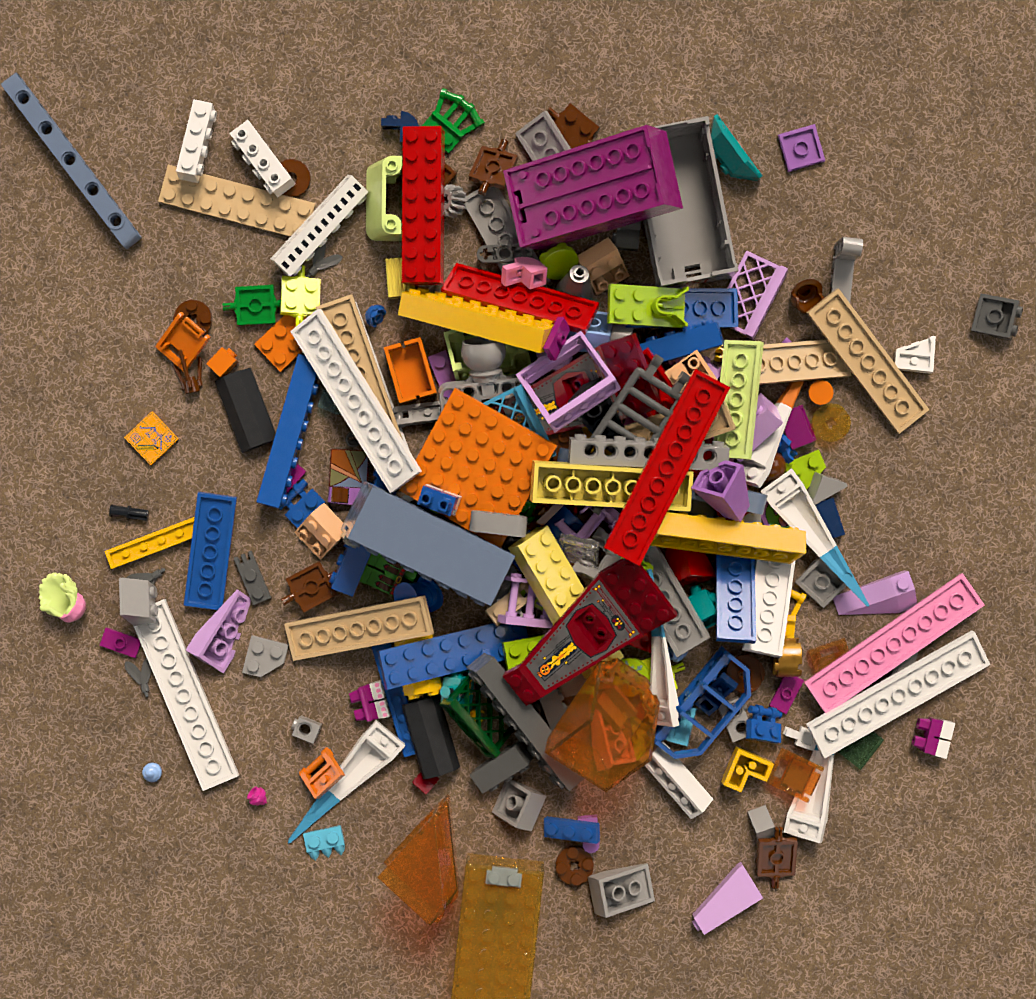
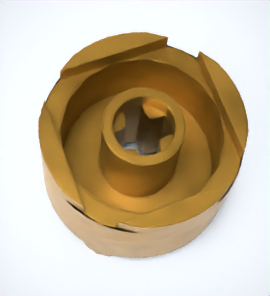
(791, 657)

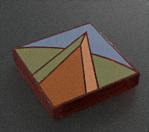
(348, 468)

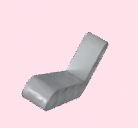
(843, 263)

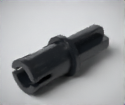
(128, 513)

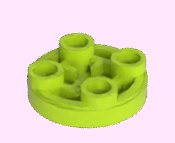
(559, 261)

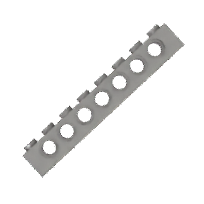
(637, 459)

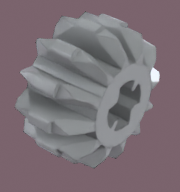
(454, 200)

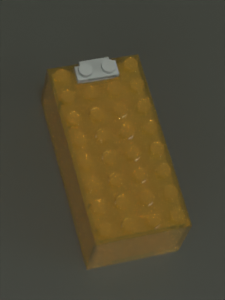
(497, 928)

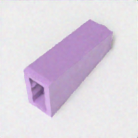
(727, 900)

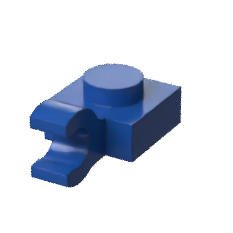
(786, 450)

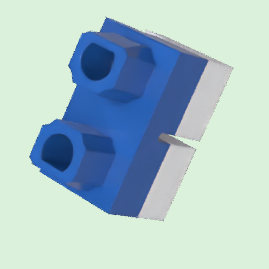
(439, 500)

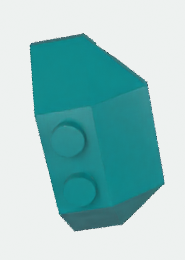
(730, 153)

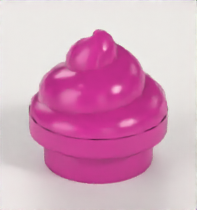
(257, 796)

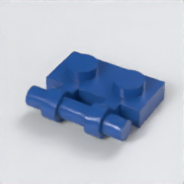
(305, 506)
(763, 730)

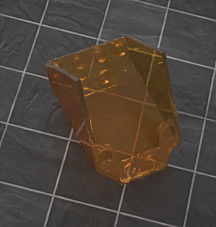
(607, 726)
(426, 866)

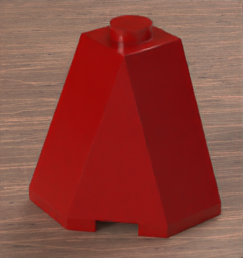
(689, 566)

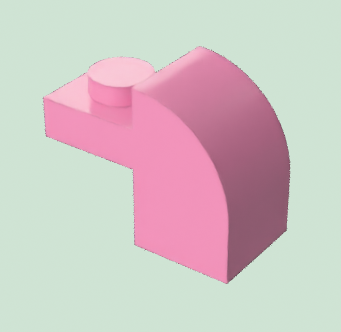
(525, 270)

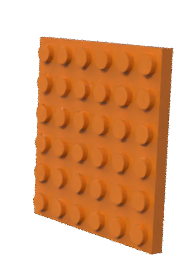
(479, 458)

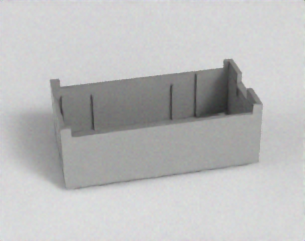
(700, 230)

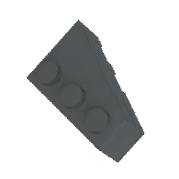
(499, 769)

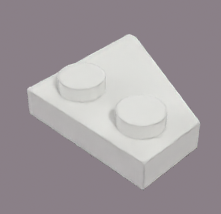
(917, 356)

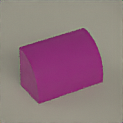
(799, 428)

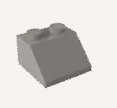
(137, 601)
(519, 805)

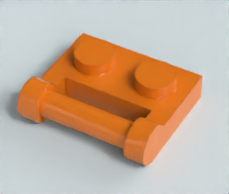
(325, 777)

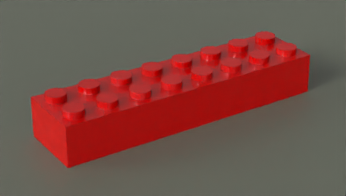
(423, 205)

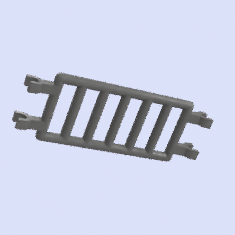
(629, 389)

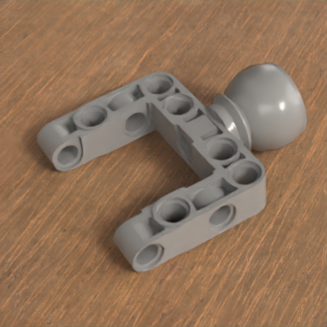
(486, 376)

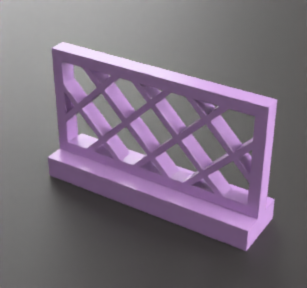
(767, 296)

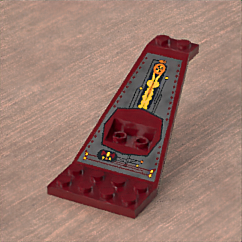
(555, 390)
(622, 606)

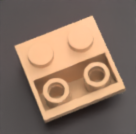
(604, 265)
(688, 364)
(320, 531)

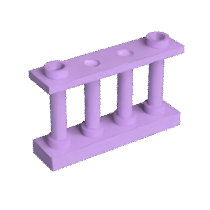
(528, 617)

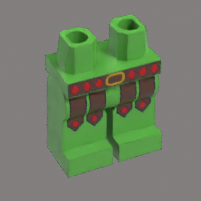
(386, 580)

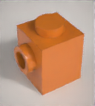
(223, 361)

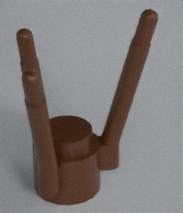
(189, 383)

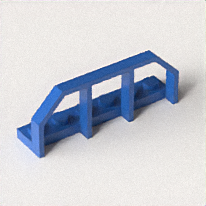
(697, 689)

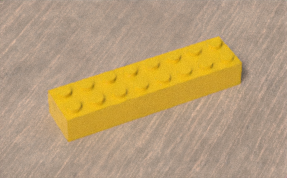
(475, 319)
(730, 538)

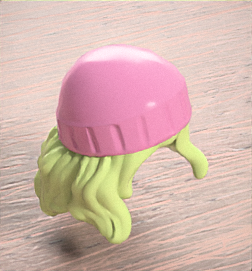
(61, 598)

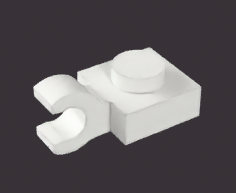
(803, 737)

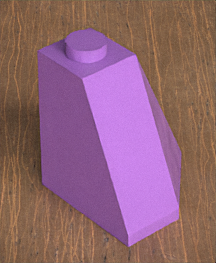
(724, 489)

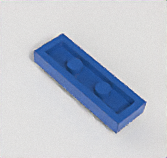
(572, 830)

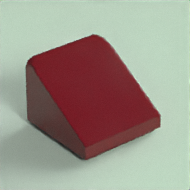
(424, 785)

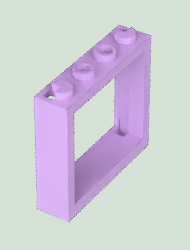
(581, 403)

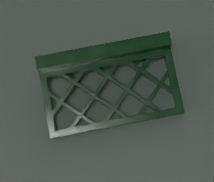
(470, 726)

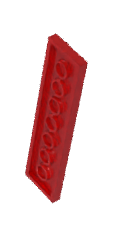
(539, 302)

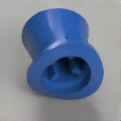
(422, 587)

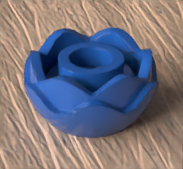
(374, 315)

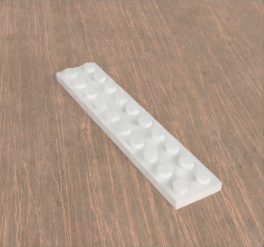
(356, 401)
(898, 694)
(186, 699)

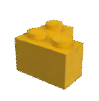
(743, 764)

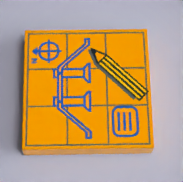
(151, 438)

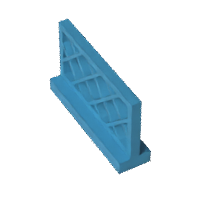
(526, 408)

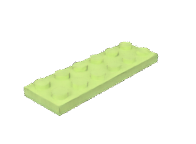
(742, 374)

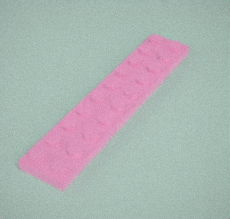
(894, 643)

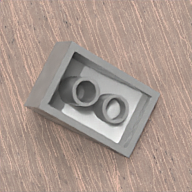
(620, 889)

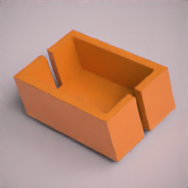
(410, 370)

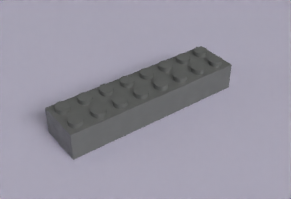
(523, 719)

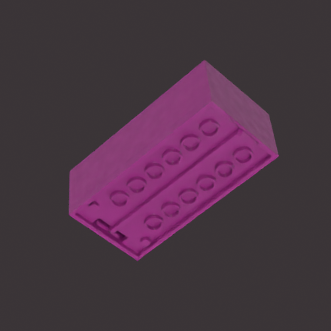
(593, 188)

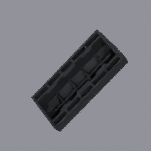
(246, 409)
(431, 736)

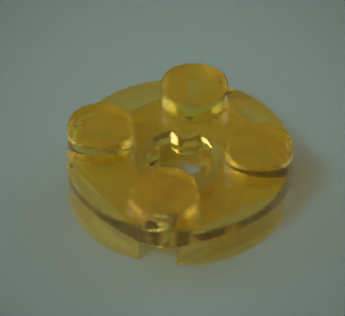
(839, 416)

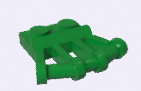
(452, 133)

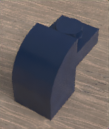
(394, 123)
(723, 686)

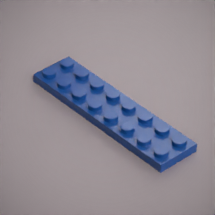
(444, 653)

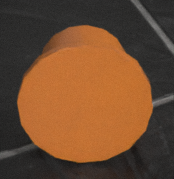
(820, 392)

